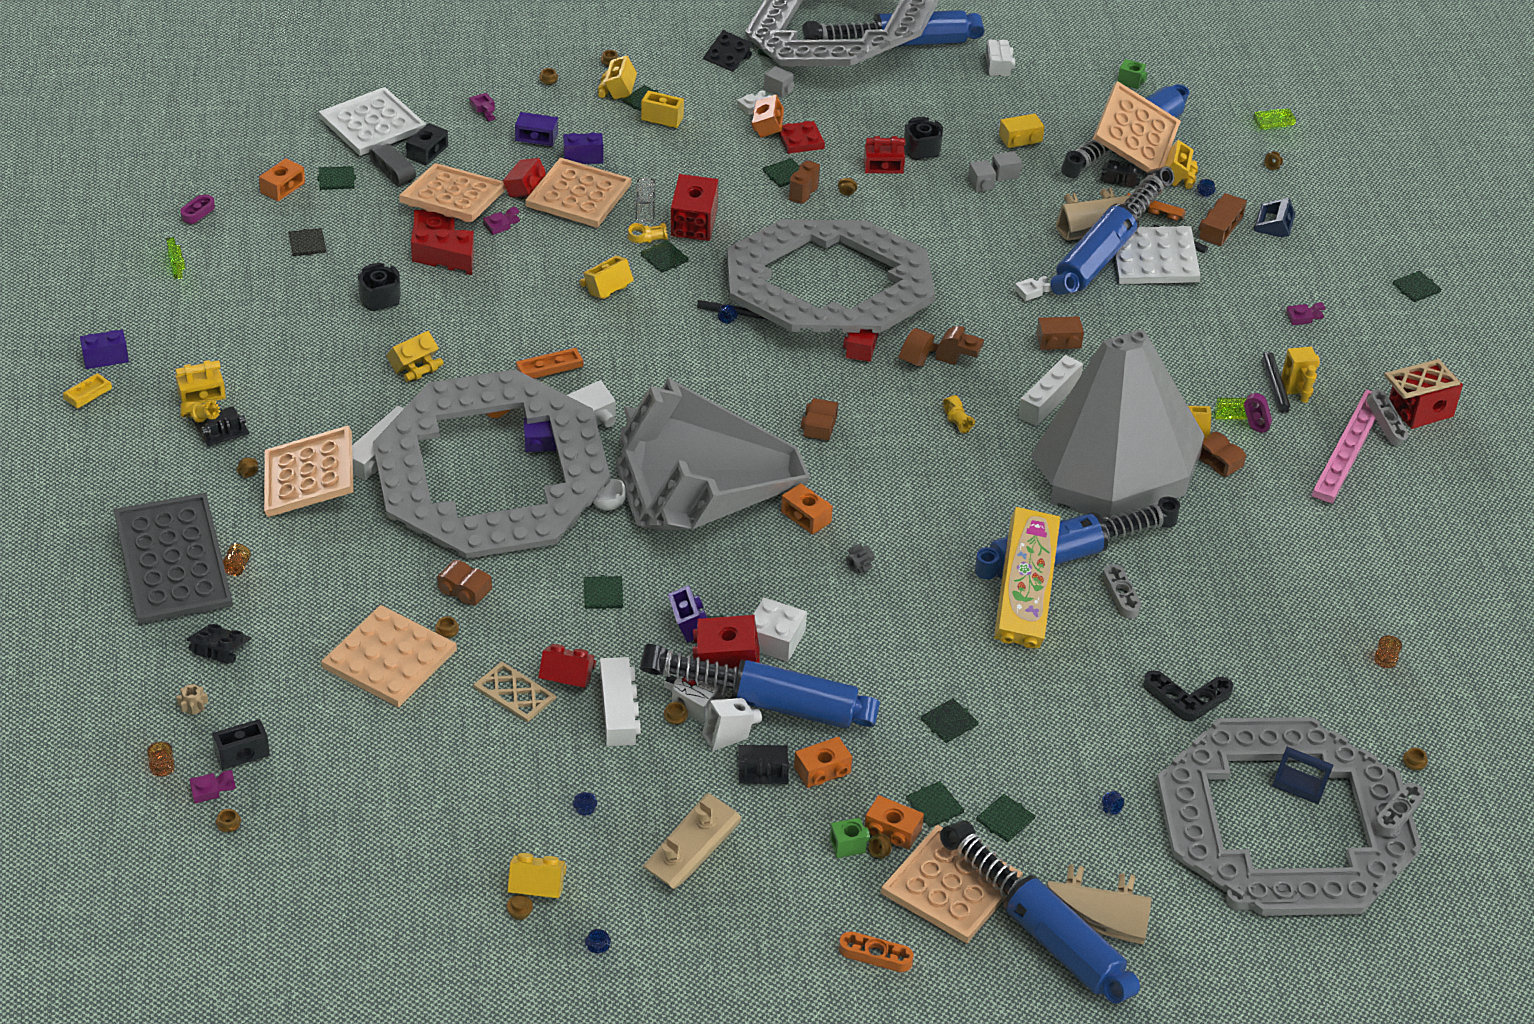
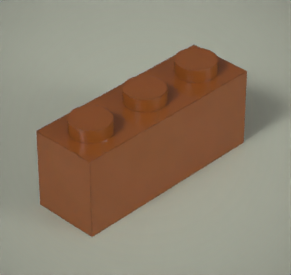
(1222, 219)

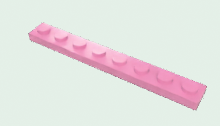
(1345, 452)

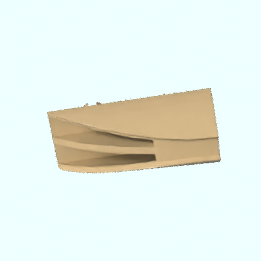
(1078, 217)
(693, 841)
(1106, 911)

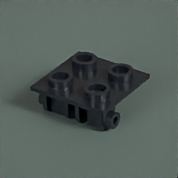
(728, 51)
(1114, 167)
(223, 428)
(217, 643)
(763, 764)

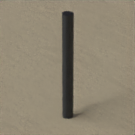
(715, 306)

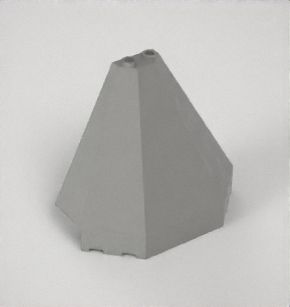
(1120, 433)
(698, 461)

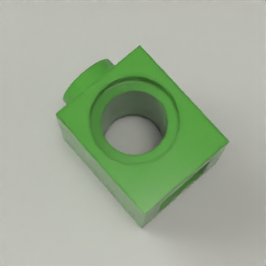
(1132, 74)
(849, 837)

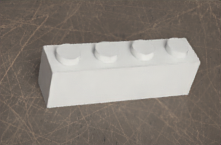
(1050, 390)
(362, 451)
(618, 701)

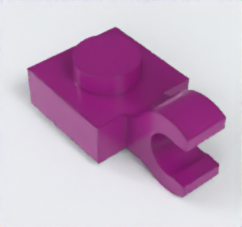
(484, 104)
(498, 222)
(1303, 314)
(208, 787)

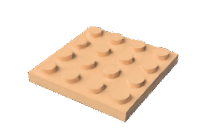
(1136, 128)
(452, 192)
(578, 192)
(308, 471)
(389, 655)
(944, 888)

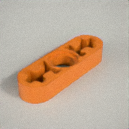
(871, 942)

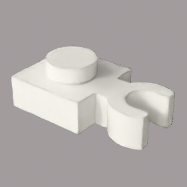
(748, 102)
(1032, 289)

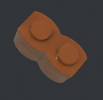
(804, 182)
(819, 418)
(1221, 454)
(464, 582)

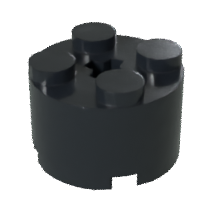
(923, 138)
(379, 286)

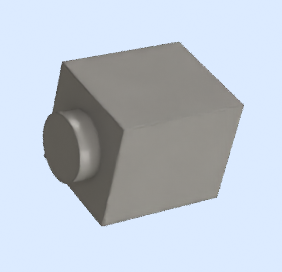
(778, 82)
(1007, 166)
(981, 175)

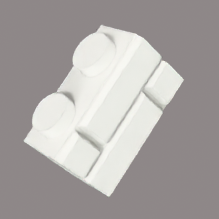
(999, 58)

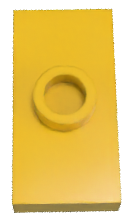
(87, 390)

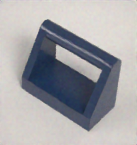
(1282, 224)
(1301, 783)

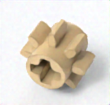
(192, 699)

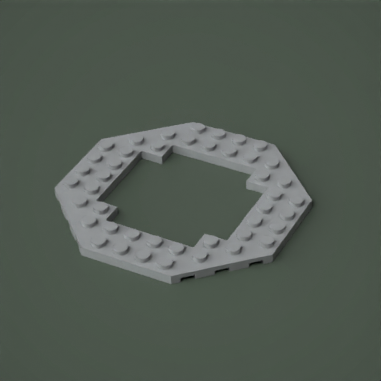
(773, 17)
(911, 274)
(479, 535)
(1323, 891)

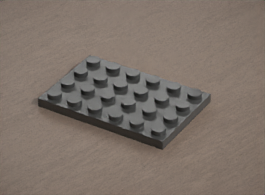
(172, 558)

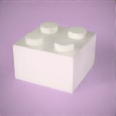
(779, 628)

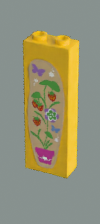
(1027, 578)

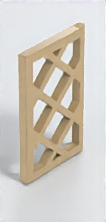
(1425, 368)
(537, 705)

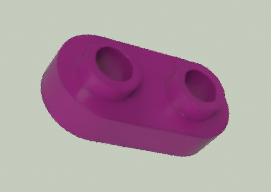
(197, 208)
(1256, 408)

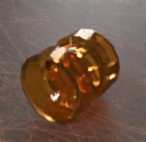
(236, 559)
(1388, 651)
(161, 759)

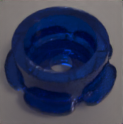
(1206, 187)
(727, 318)
(1112, 802)
(585, 803)
(598, 936)

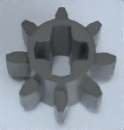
(860, 558)

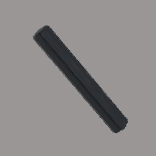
(1276, 382)

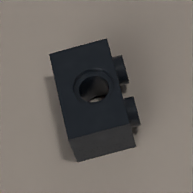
(427, 144)
(240, 744)

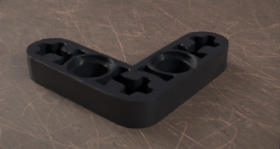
(1187, 706)

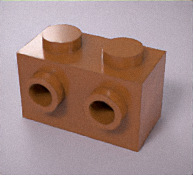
(1059, 333)

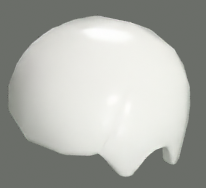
(611, 496)

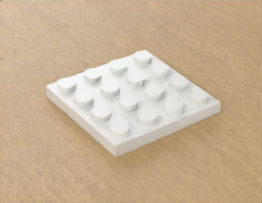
(371, 120)
(1158, 256)

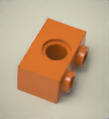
(768, 116)
(282, 179)
(806, 508)
(823, 762)
(895, 821)

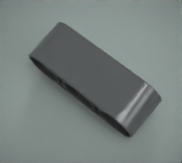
(392, 163)

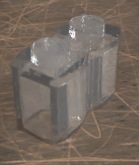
(645, 200)

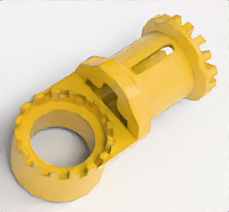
(648, 233)
(200, 411)
(956, 414)

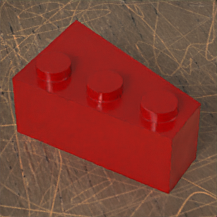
(444, 248)

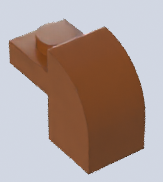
(957, 343)
(918, 346)

